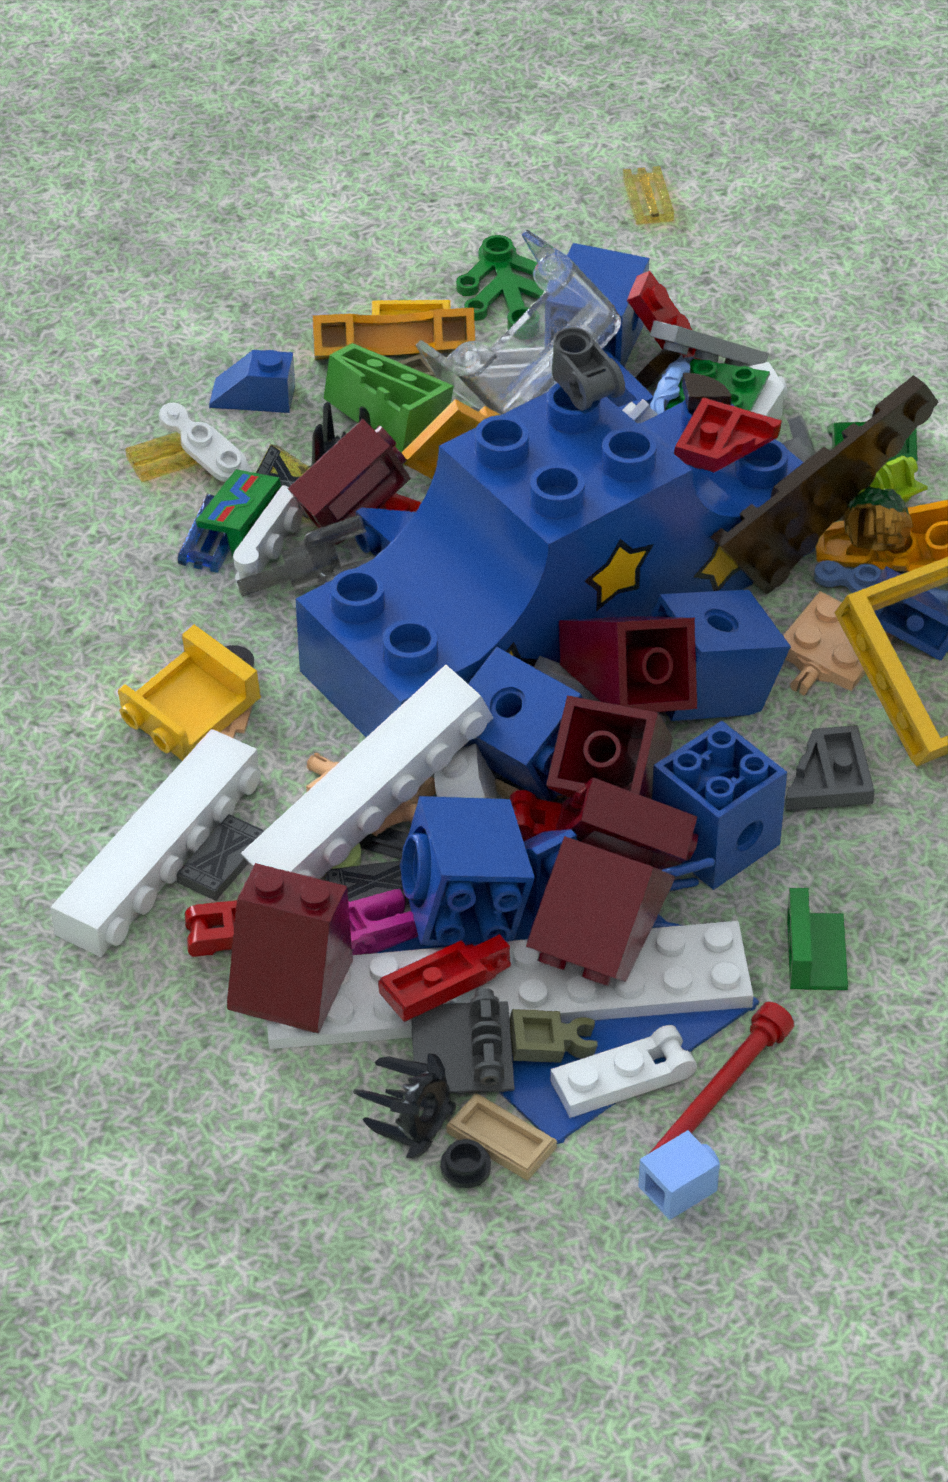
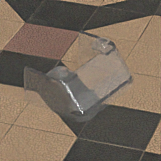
(521, 360)

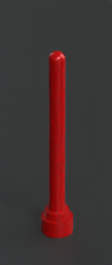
(769, 1025)

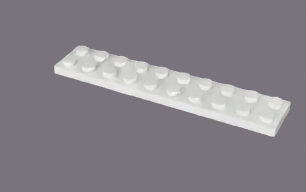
(675, 973)

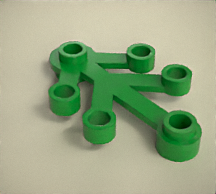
(499, 255)

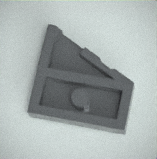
(831, 771)

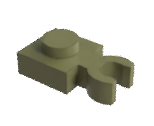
(544, 1038)

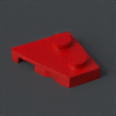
(723, 434)

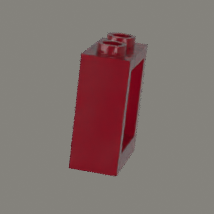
(354, 474)
(629, 825)

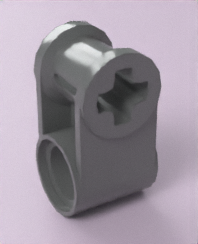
(584, 368)

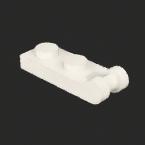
(267, 535)
(623, 1072)

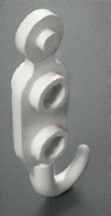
(203, 443)

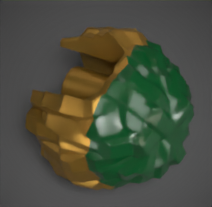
(878, 520)

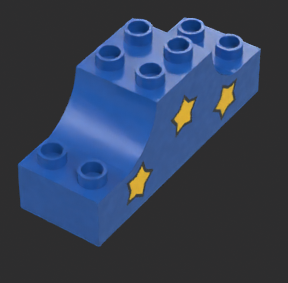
(524, 529)

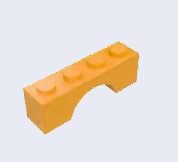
(393, 333)

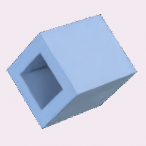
(679, 1174)

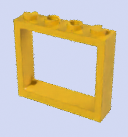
(882, 663)

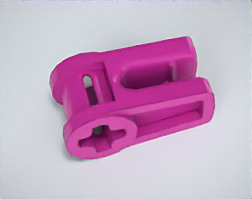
(380, 922)

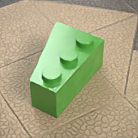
(392, 393)

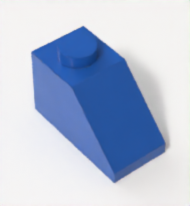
(257, 383)
(916, 620)

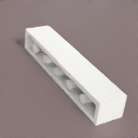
(373, 778)
(155, 843)

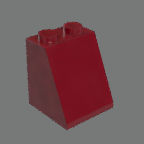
(633, 660)
(609, 745)
(597, 911)
(289, 948)

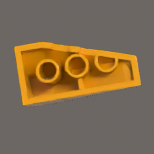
(925, 545)

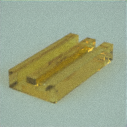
(644, 179)
(158, 457)

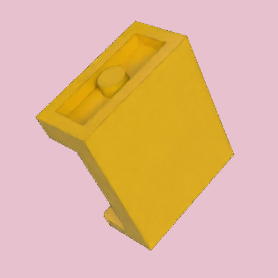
(191, 695)

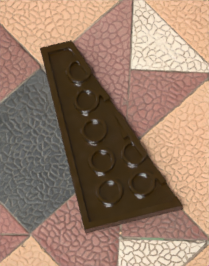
(821, 488)

